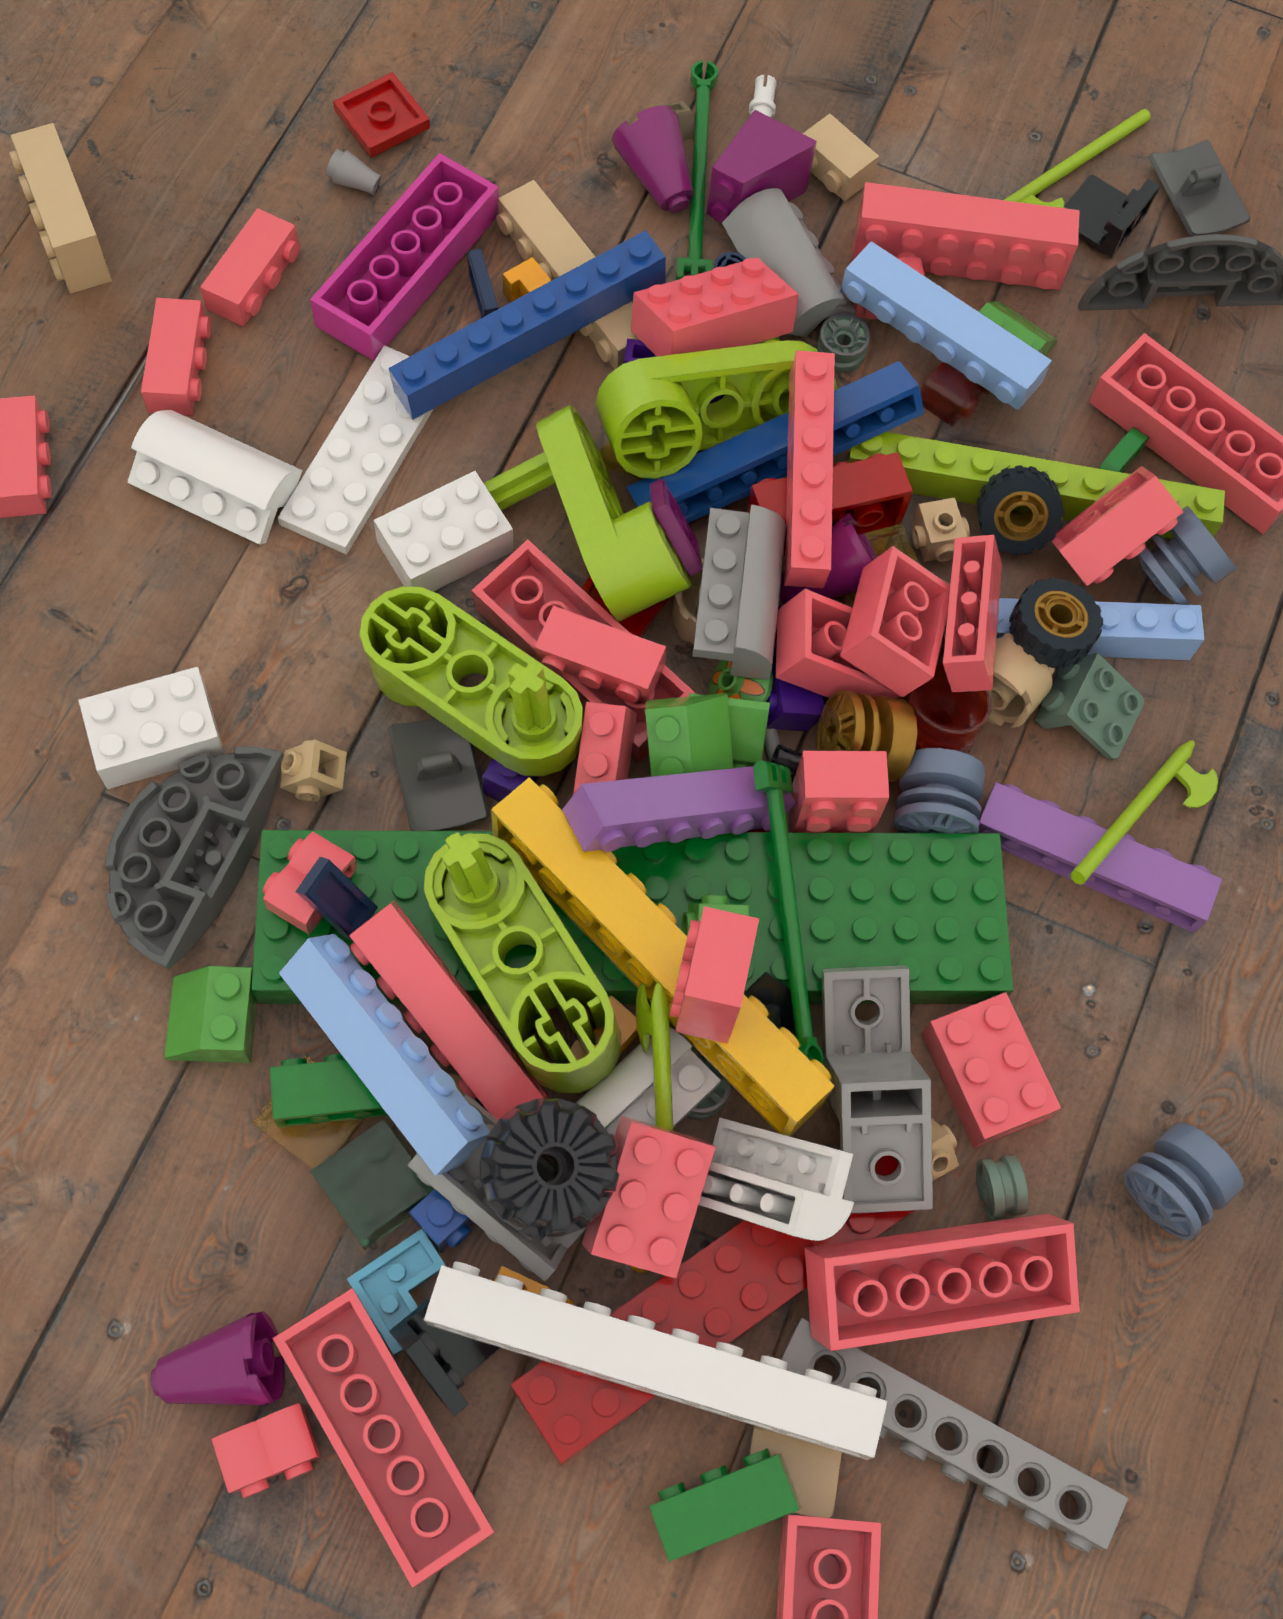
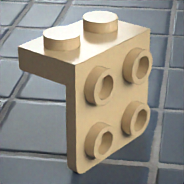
(810, 1466)

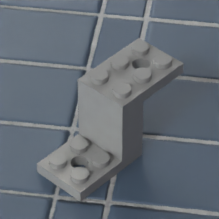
(878, 1088)

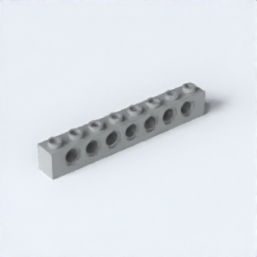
(1097, 1504)

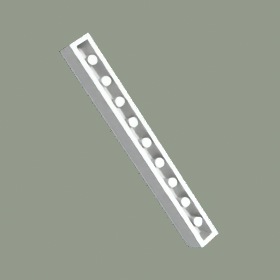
(657, 1362)

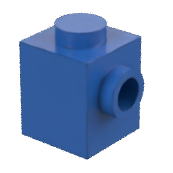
(441, 1221)

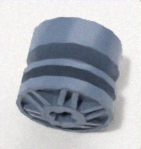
(1184, 558)
(940, 793)
(1183, 1180)

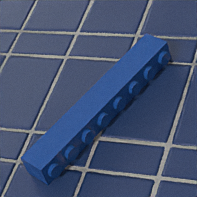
(527, 325)
(732, 467)

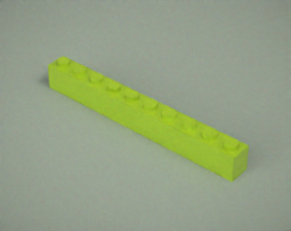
(960, 472)

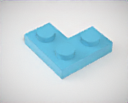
(389, 1279)

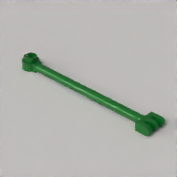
(694, 263)
(775, 782)

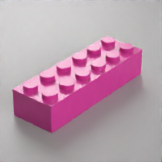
(405, 256)

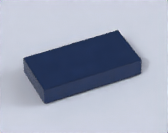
(481, 283)
(336, 897)

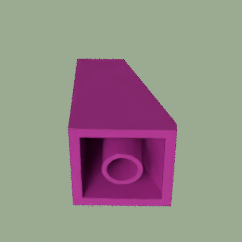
(757, 159)

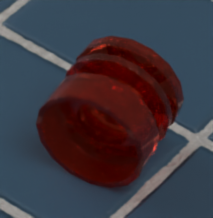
(948, 717)

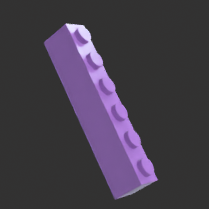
(668, 808)
(1130, 873)

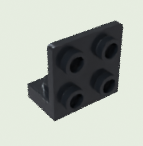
(1108, 214)
(440, 1356)

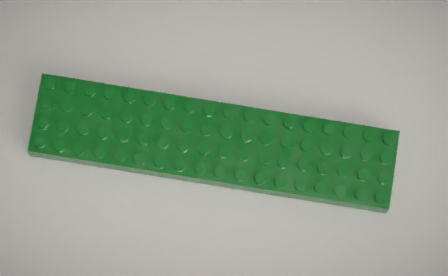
(858, 901)

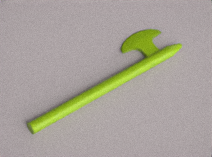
(1029, 191)
(1200, 791)
(655, 1022)

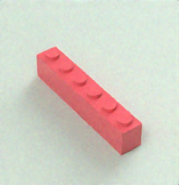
(809, 470)
(444, 1012)

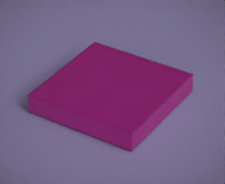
(676, 527)

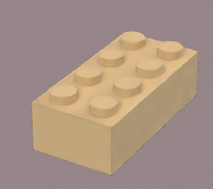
(58, 209)

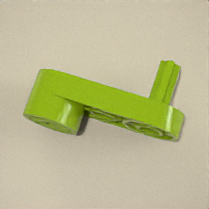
(661, 409)
(622, 552)
(424, 648)
(486, 915)

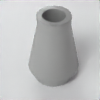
(351, 172)

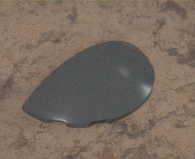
(1221, 265)
(187, 848)

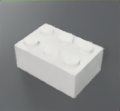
(444, 534)
(150, 727)

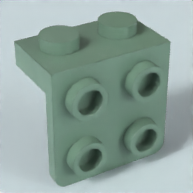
(1094, 702)

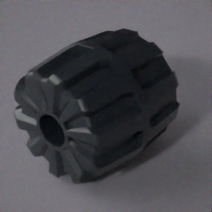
(582, 1160)

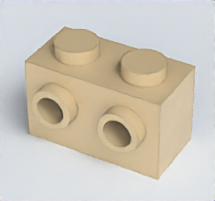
(841, 158)

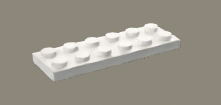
(354, 461)

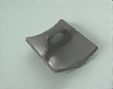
(1200, 189)
(437, 776)

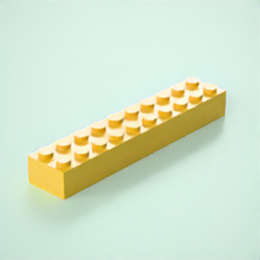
(649, 950)

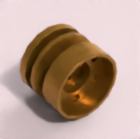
(869, 724)

